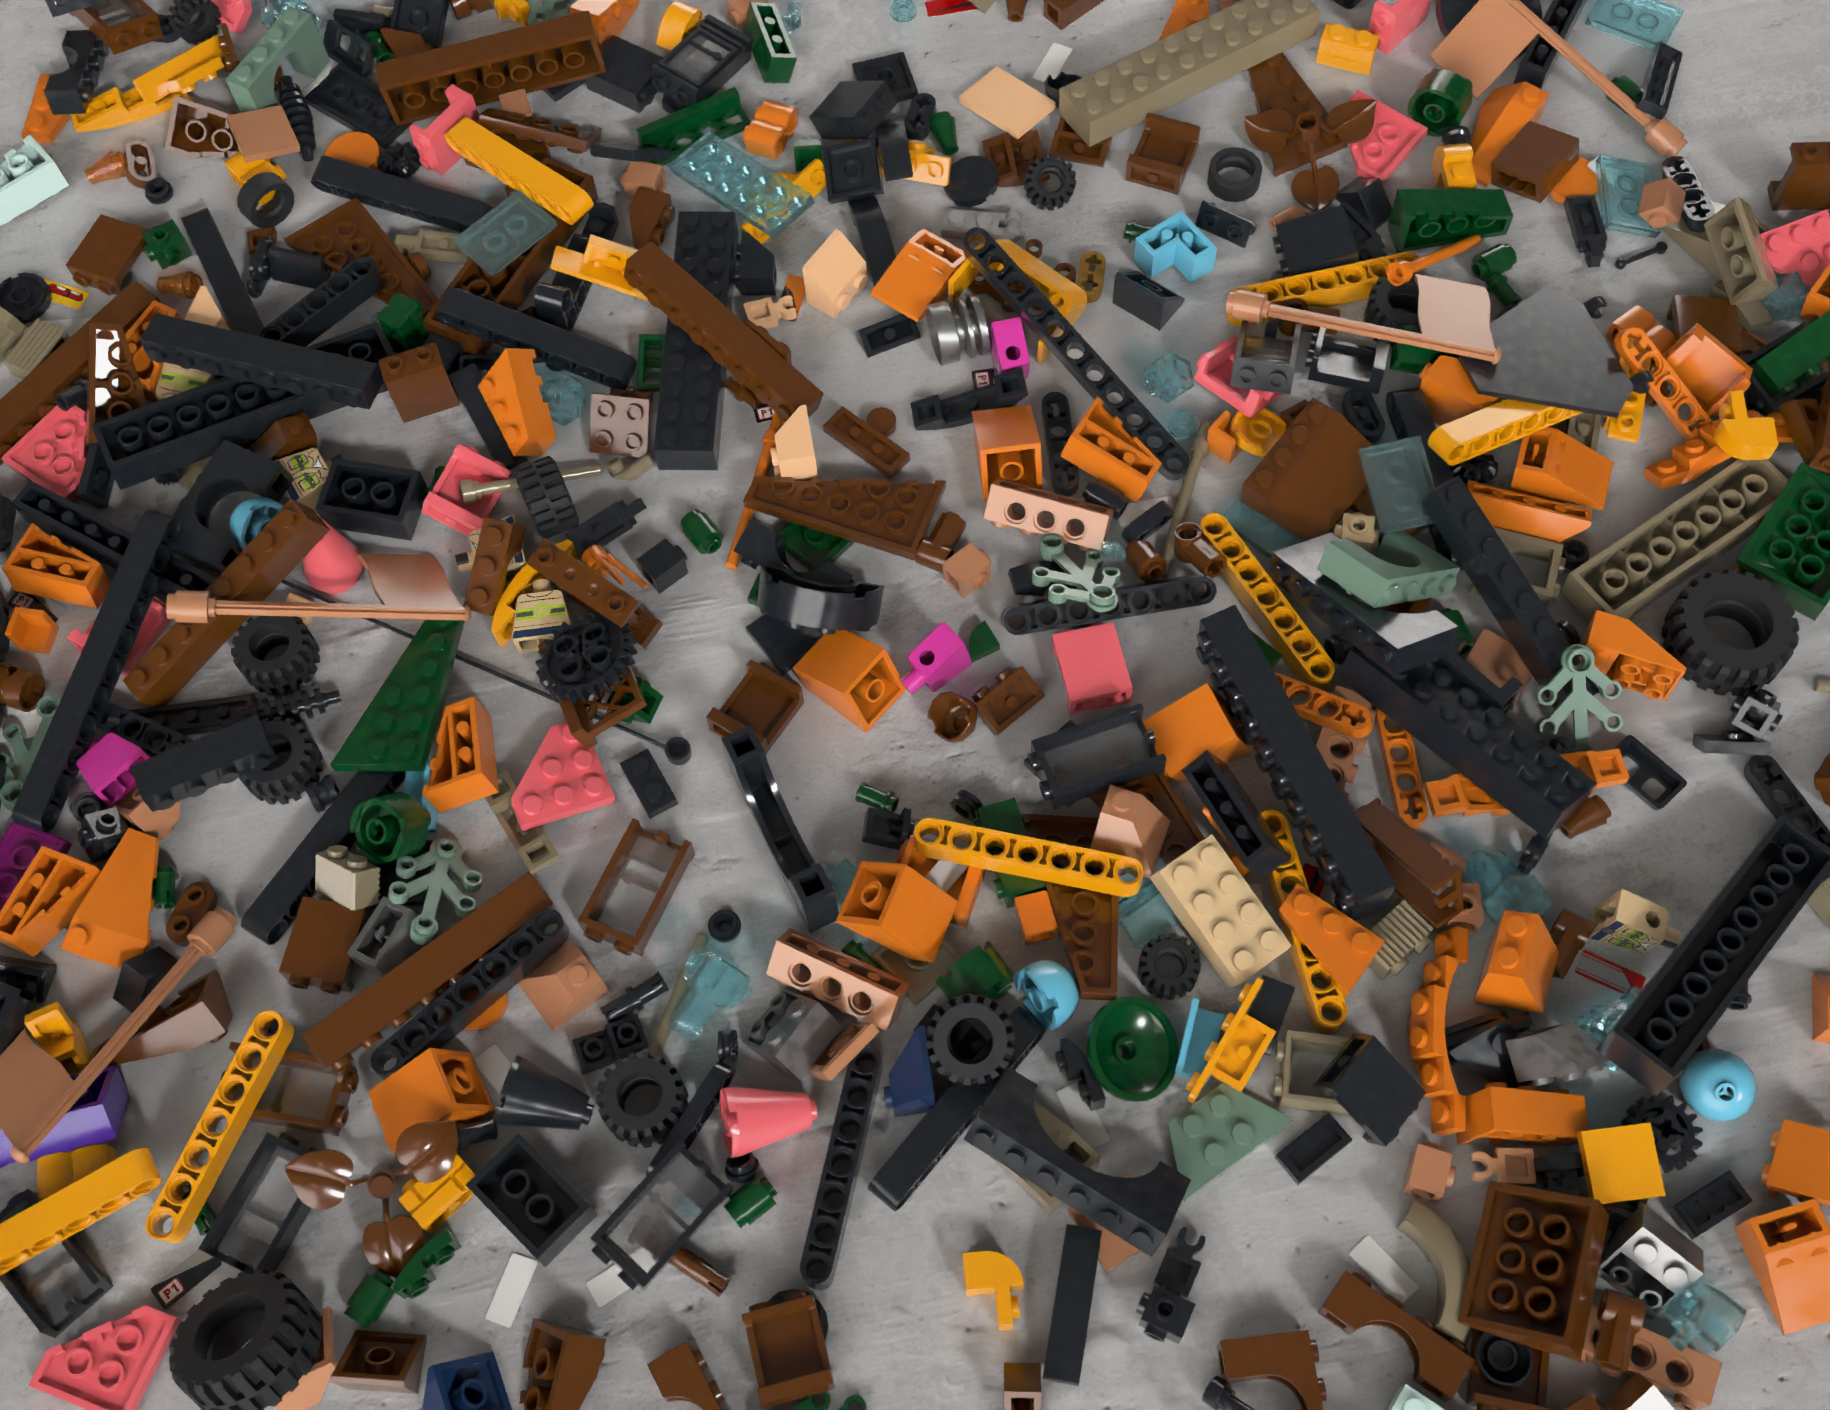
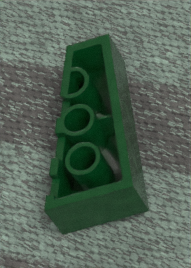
(1446, 216)

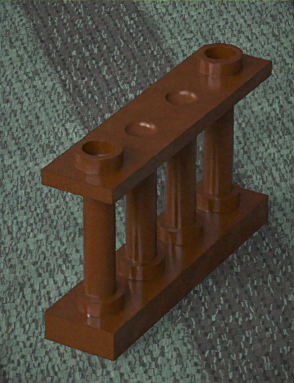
(593, 591)

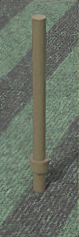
(1197, 450)

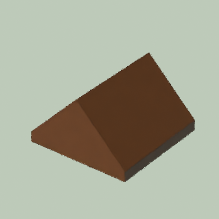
(381, 1362)

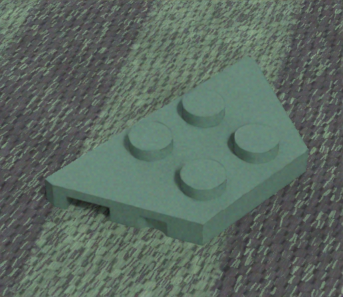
(1220, 1133)

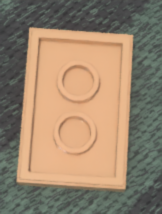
(1007, 102)

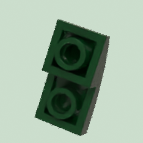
(417, 1272)

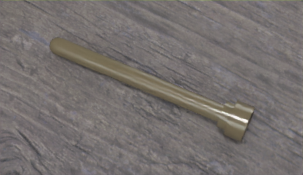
(473, 490)

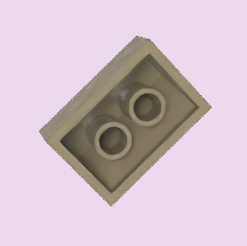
(1740, 253)

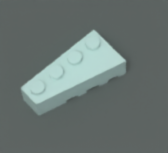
(27, 179)

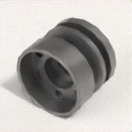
(962, 328)

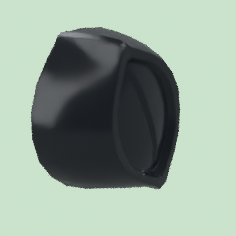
(1504, 1360)

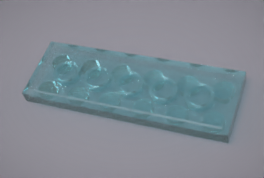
(741, 184)

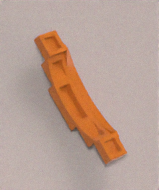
(1702, 454)
(1462, 796)
(1427, 1033)

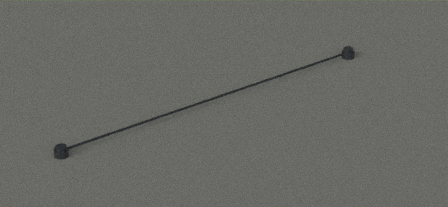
(676, 749)

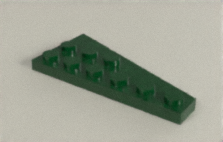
(405, 712)

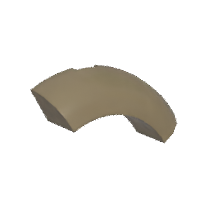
(1448, 1261)

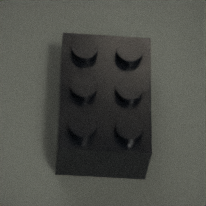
(372, 499)
(531, 1200)

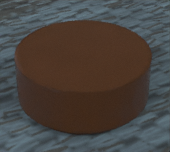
(419, 264)
(882, 420)

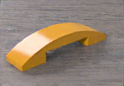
(521, 584)

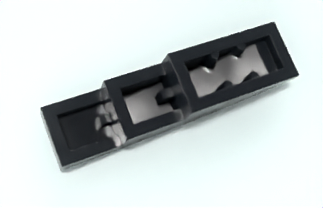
(1072, 1305)

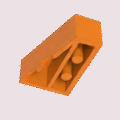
(607, 15)
(1110, 453)
(54, 571)
(464, 758)
(45, 900)

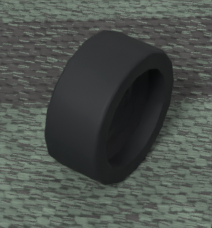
(1238, 158)
(253, 192)

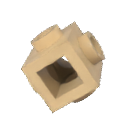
(1358, 529)

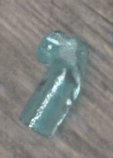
(792, 20)
(1114, 549)

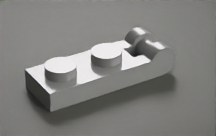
(959, 221)

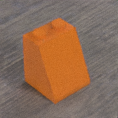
(1450, 391)
(1007, 446)
(851, 677)
(1192, 727)
(897, 909)
(1518, 964)
(431, 1089)

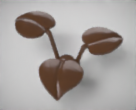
(1273, 127)
(388, 1245)

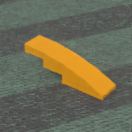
(119, 108)

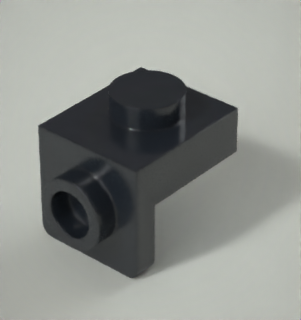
(887, 828)

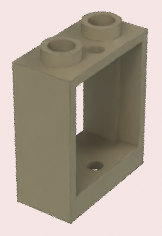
(1540, 550)
(1282, 1082)

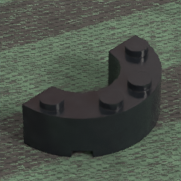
(818, 604)

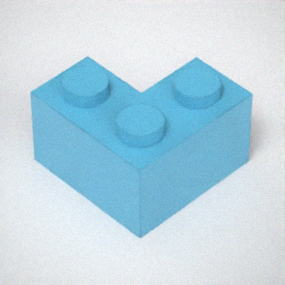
(1176, 244)

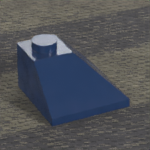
(911, 1079)
(466, 1385)

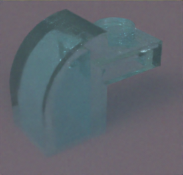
(1704, 1314)

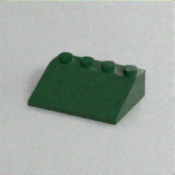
(1794, 543)

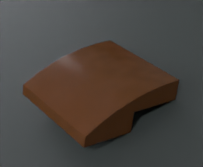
(1074, 149)
(1014, 156)

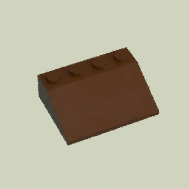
(1309, 473)
(1535, 1267)

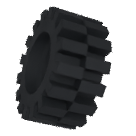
(201, 27)
(1054, 166)
(1169, 946)

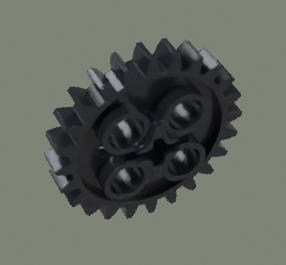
(564, 662)

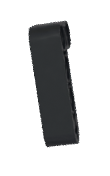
(564, 298)

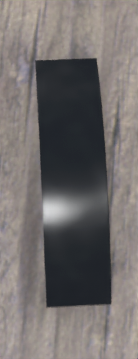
(894, 149)
(873, 235)
(957, 410)

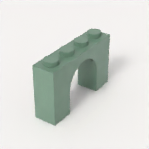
(291, 36)
(1397, 573)

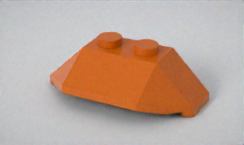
(1529, 514)

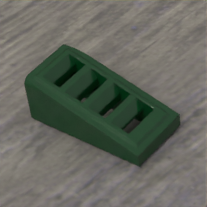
(649, 341)

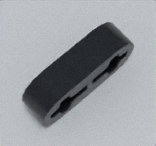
(915, 115)
(1148, 522)

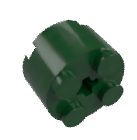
(1440, 100)
(390, 827)
(977, 974)

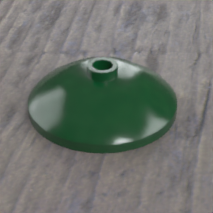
(1146, 1045)

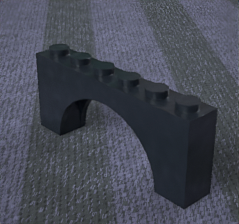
(1387, 637)
(802, 875)
(1131, 1208)

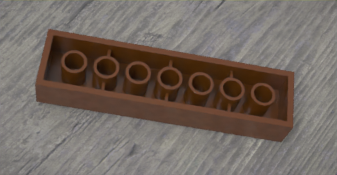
(492, 65)
(519, 277)

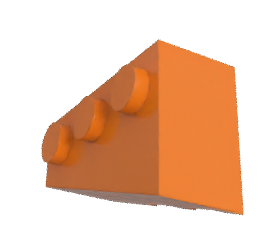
(146, 368)
(517, 403)
(1524, 1115)

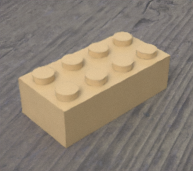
(1220, 912)

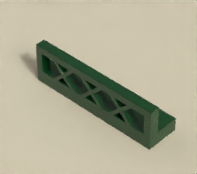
(692, 121)

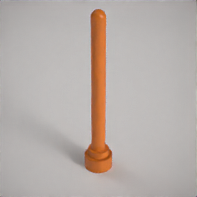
(1402, 270)

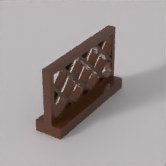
(580, 717)

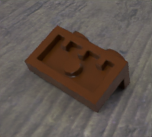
(1007, 698)

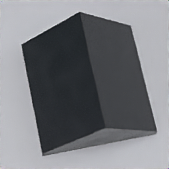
(1145, 298)

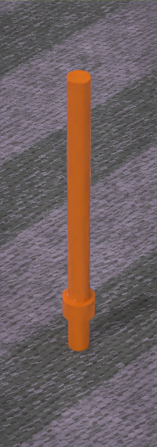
(761, 471)

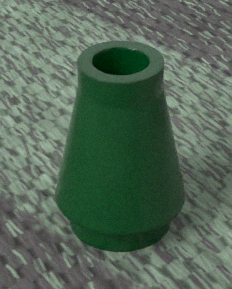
(944, 130)

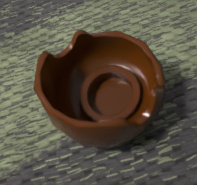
(953, 716)

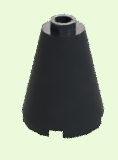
(540, 1099)

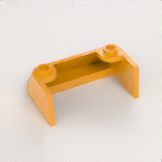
(1059, 290)

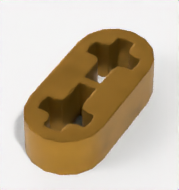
(1095, 277)

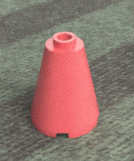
(332, 563)
(762, 1117)

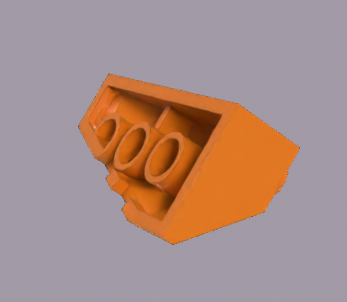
(1500, 120)
(116, 910)

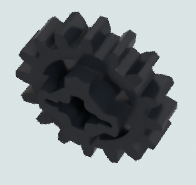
(1675, 1126)

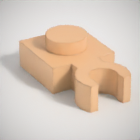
(766, 313)
(1508, 1165)

